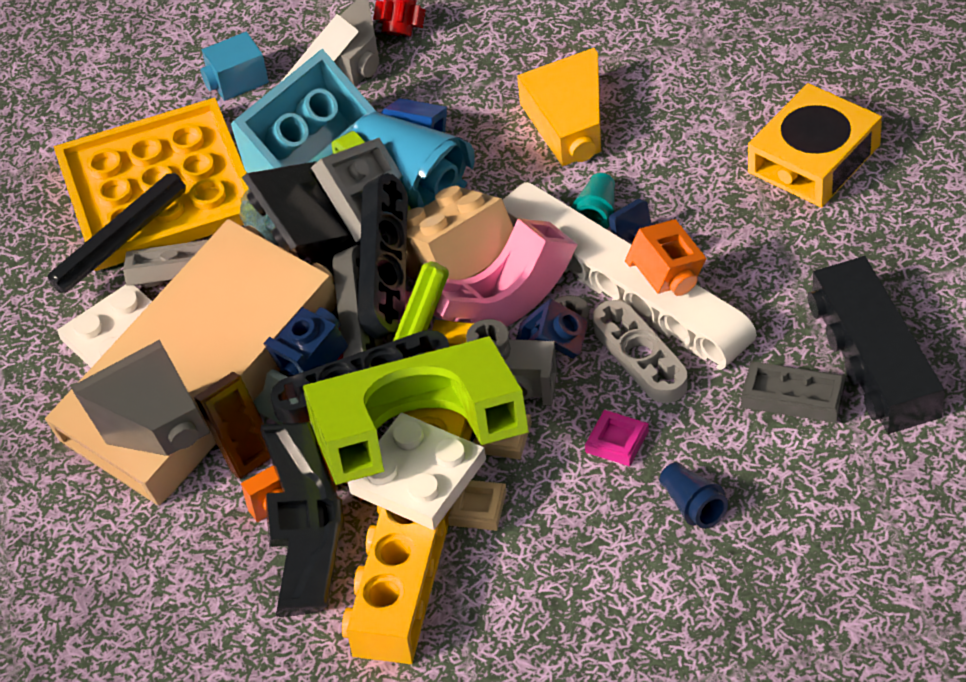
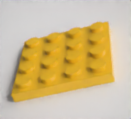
(122, 163)

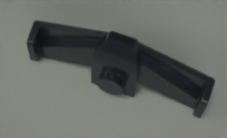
(302, 517)

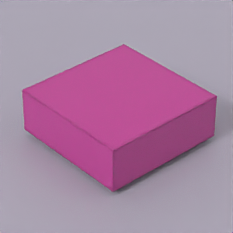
(616, 437)

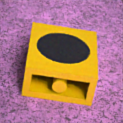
(814, 144)

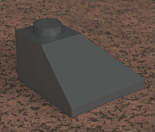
(142, 404)

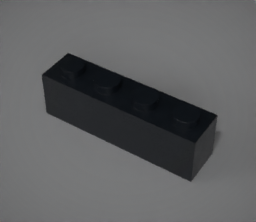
(876, 345)

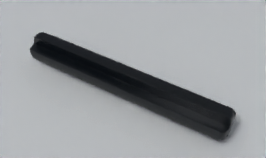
(116, 233)

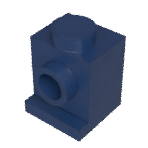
(307, 342)

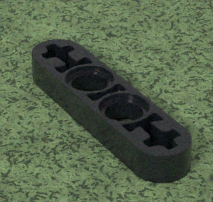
(378, 303)
(396, 350)

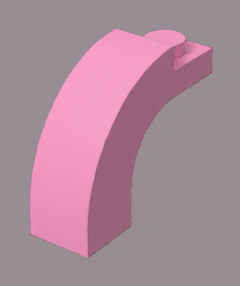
(514, 281)

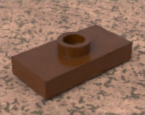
(234, 424)

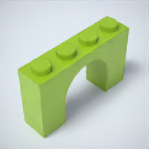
(457, 378)

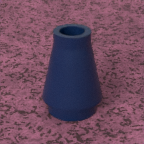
(695, 496)

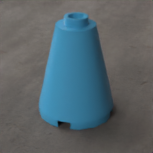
(423, 155)

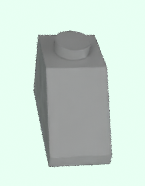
(361, 55)

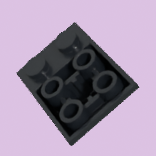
(300, 211)

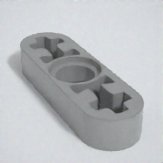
(640, 334)

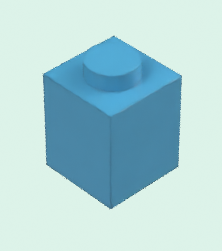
(233, 66)

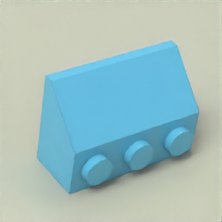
(299, 117)

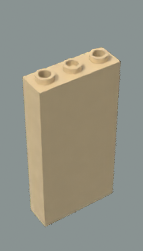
(210, 325)

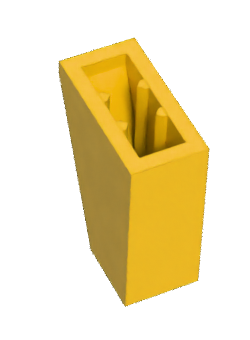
(565, 105)

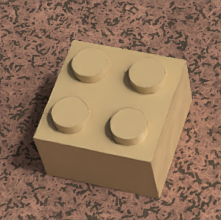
(457, 231)

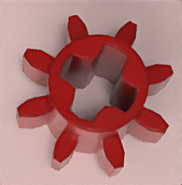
(399, 16)

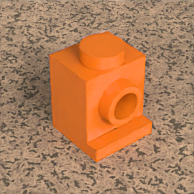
(666, 257)

